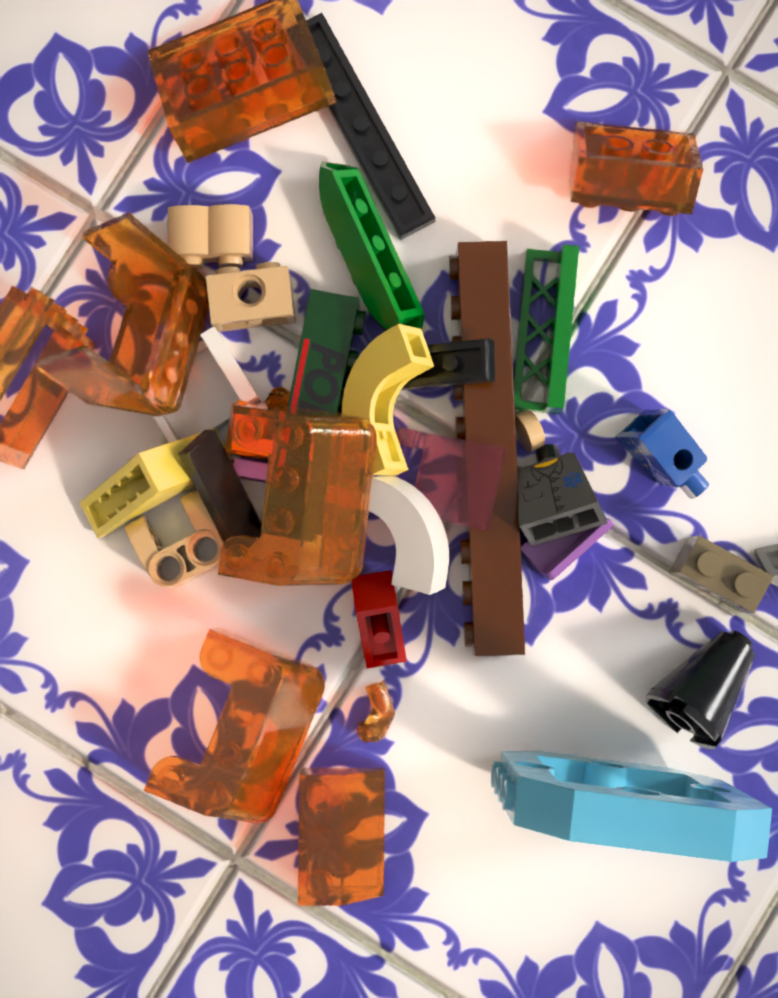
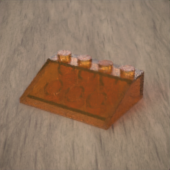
(240, 78)

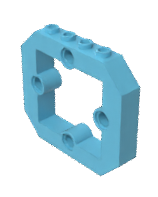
(630, 806)

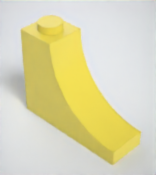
(138, 487)

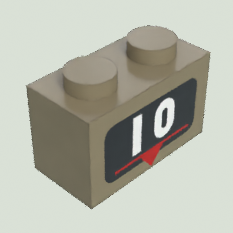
(721, 574)

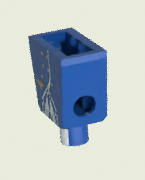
(666, 451)

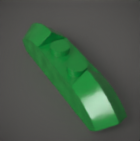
(367, 247)

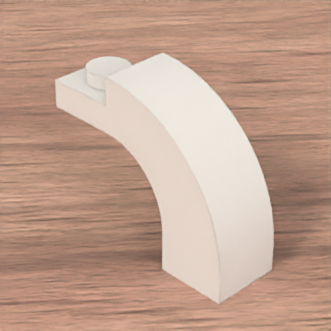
(417, 534)

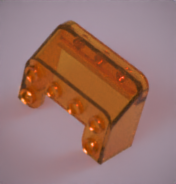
(312, 496)
(254, 737)

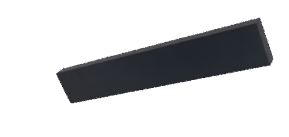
(369, 138)

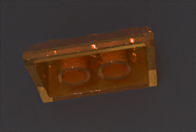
(634, 168)
(340, 835)

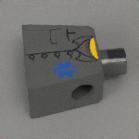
(555, 497)

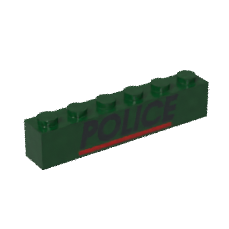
(326, 351)

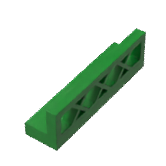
(560, 331)

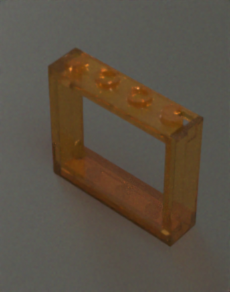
(40, 397)

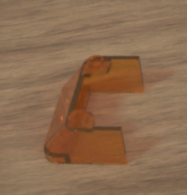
(158, 330)

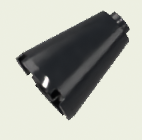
(704, 689)

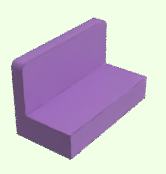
(556, 555)

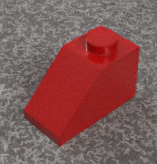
(378, 619)

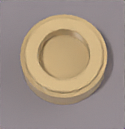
(529, 430)

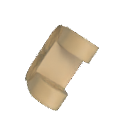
(184, 551)

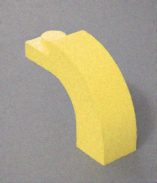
(375, 384)

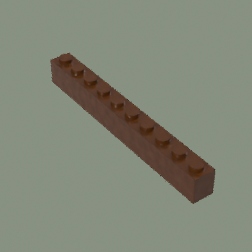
(489, 419)

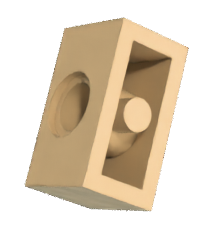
(271, 309)

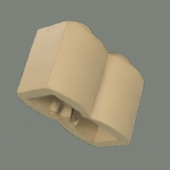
(211, 234)

